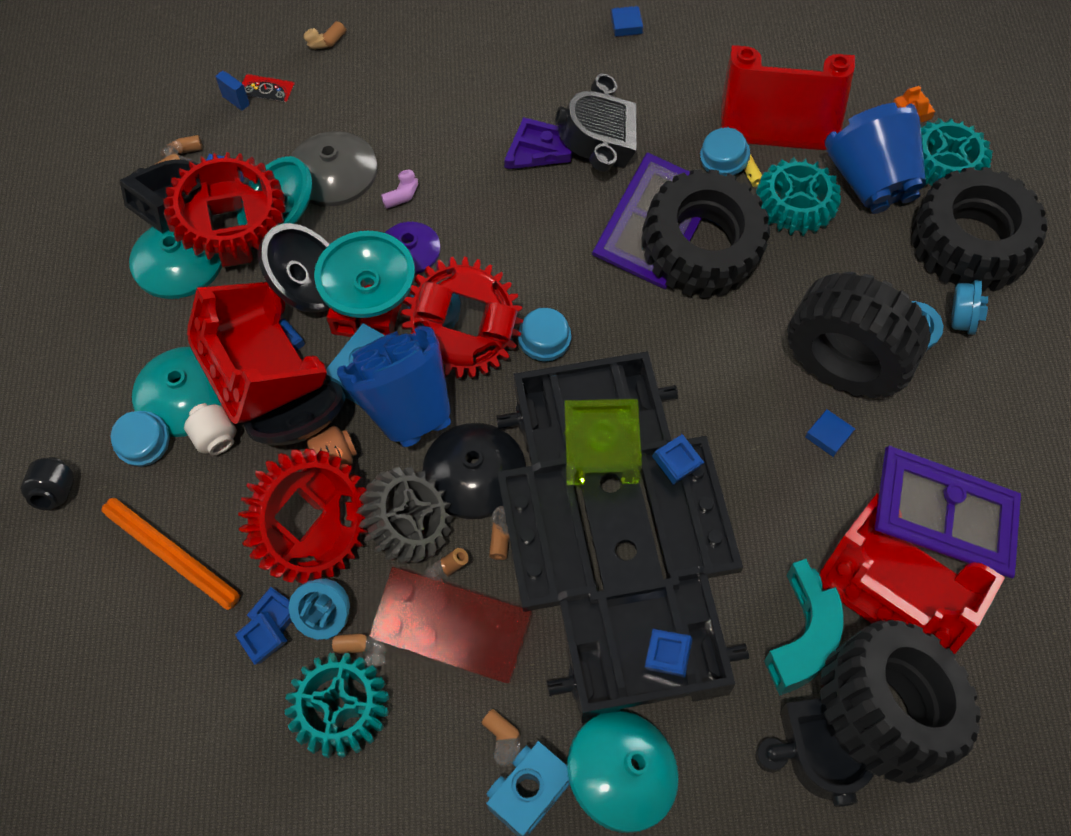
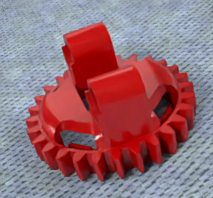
(223, 194)
(497, 323)
(327, 540)

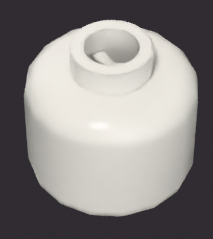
(210, 429)

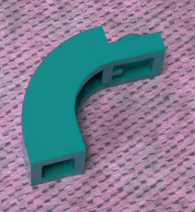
(804, 659)

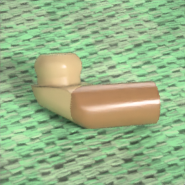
(326, 39)

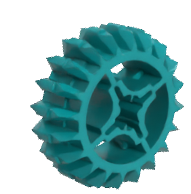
(952, 149)
(798, 188)
(321, 701)

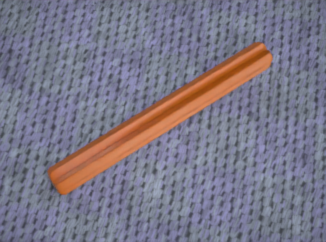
(171, 553)

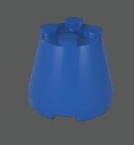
(881, 155)
(400, 384)

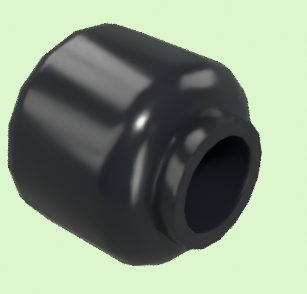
(47, 483)

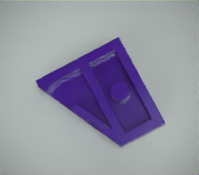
(536, 145)

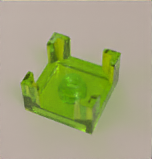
(602, 439)

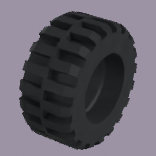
(716, 199)
(992, 200)
(859, 334)
(871, 720)

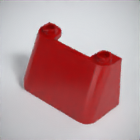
(785, 103)
(247, 351)
(900, 582)

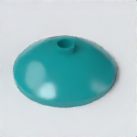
(295, 184)
(360, 261)
(169, 270)
(168, 400)
(609, 784)

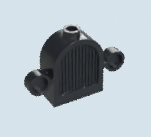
(599, 125)
(146, 189)
(815, 754)

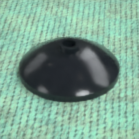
(288, 265)
(299, 418)
(468, 486)

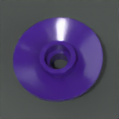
(424, 243)

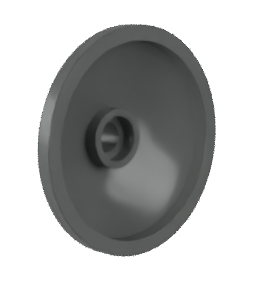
(339, 166)

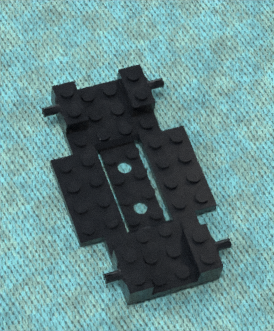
(613, 627)

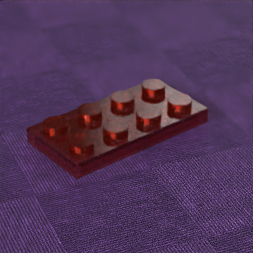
(450, 625)

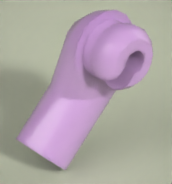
(404, 191)

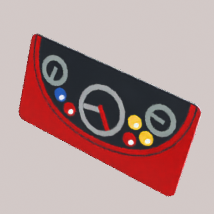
(267, 87)

